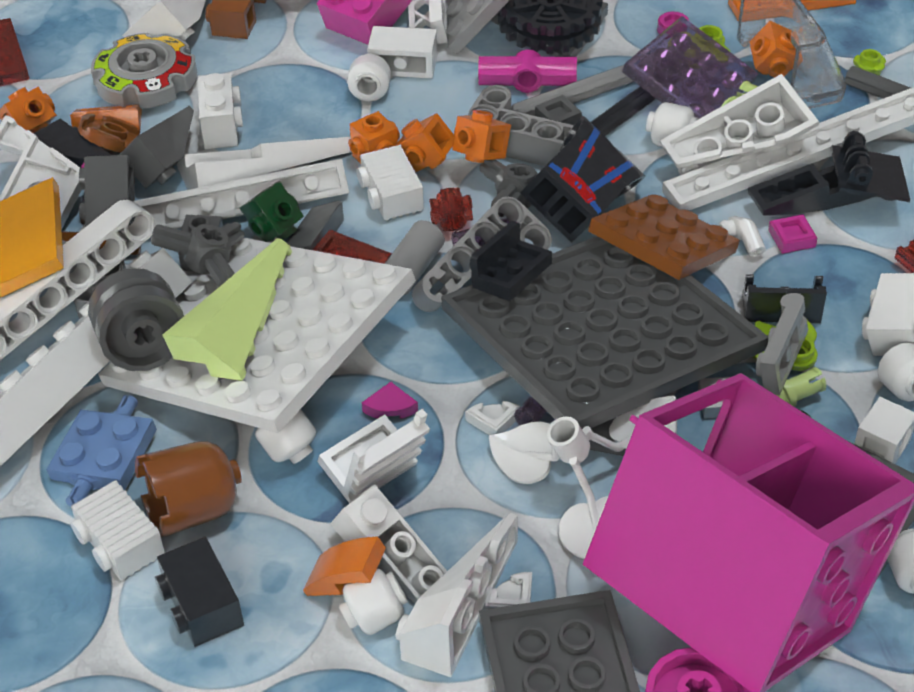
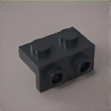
(507, 264)

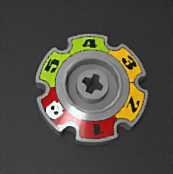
(144, 70)

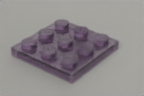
(688, 69)

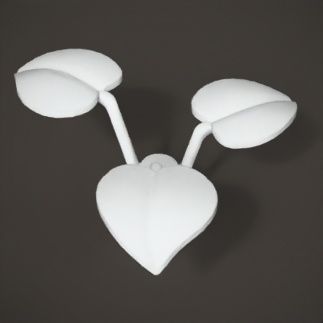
(527, 455)

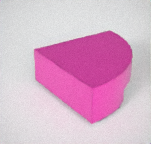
(391, 402)

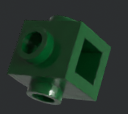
(272, 213)

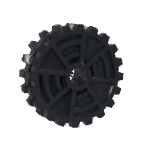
(550, 23)

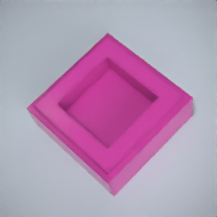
(792, 234)

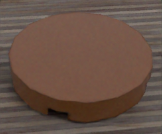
(108, 132)

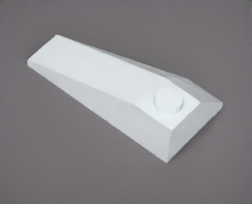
(169, 18)
(751, 122)
(449, 610)

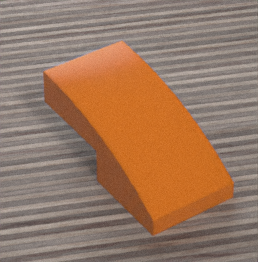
(344, 564)

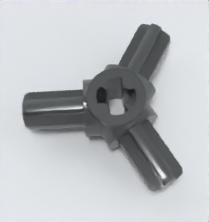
(508, 179)
(204, 248)

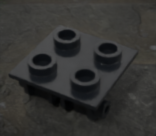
(867, 171)

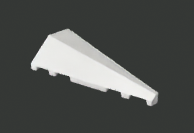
(225, 166)

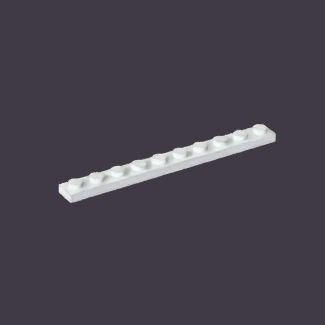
(761, 165)

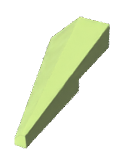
(226, 322)

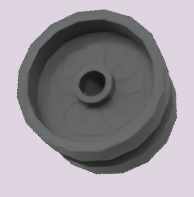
(131, 315)

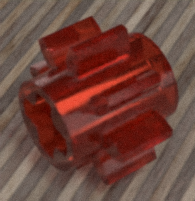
(451, 209)

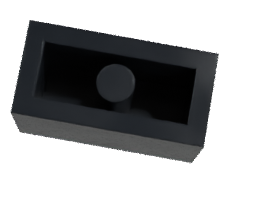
(199, 591)

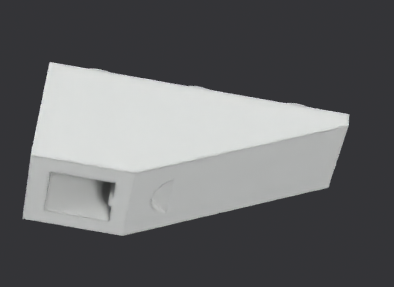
(404, 553)

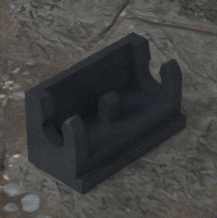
(765, 306)

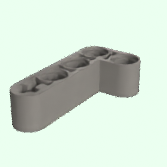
(530, 136)
(461, 252)

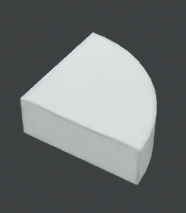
(492, 418)
(511, 592)

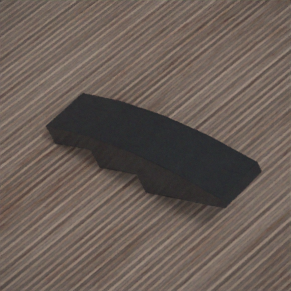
(802, 192)

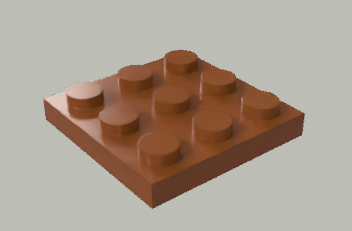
(664, 236)

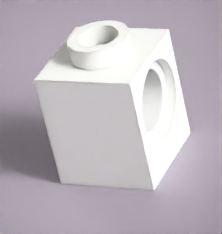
(886, 430)

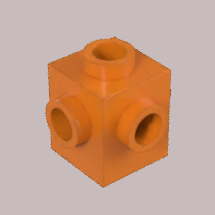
(773, 50)
(29, 109)
(372, 134)
(481, 137)
(426, 142)

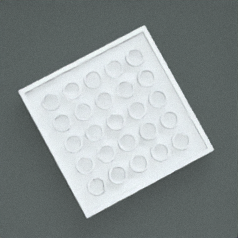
(314, 324)

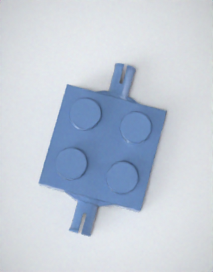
(101, 449)

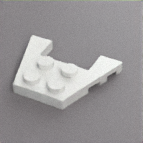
(38, 164)

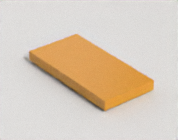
(30, 236)

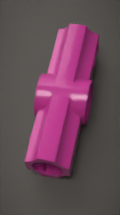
(527, 71)

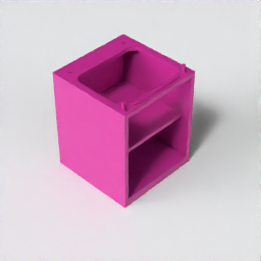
(755, 541)

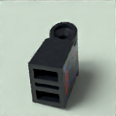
(581, 180)

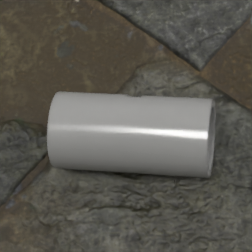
(418, 248)

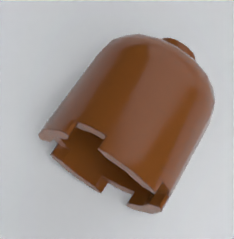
(187, 485)

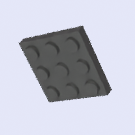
(558, 646)

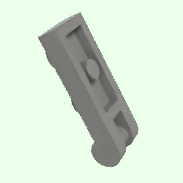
(783, 344)

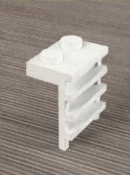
(374, 455)

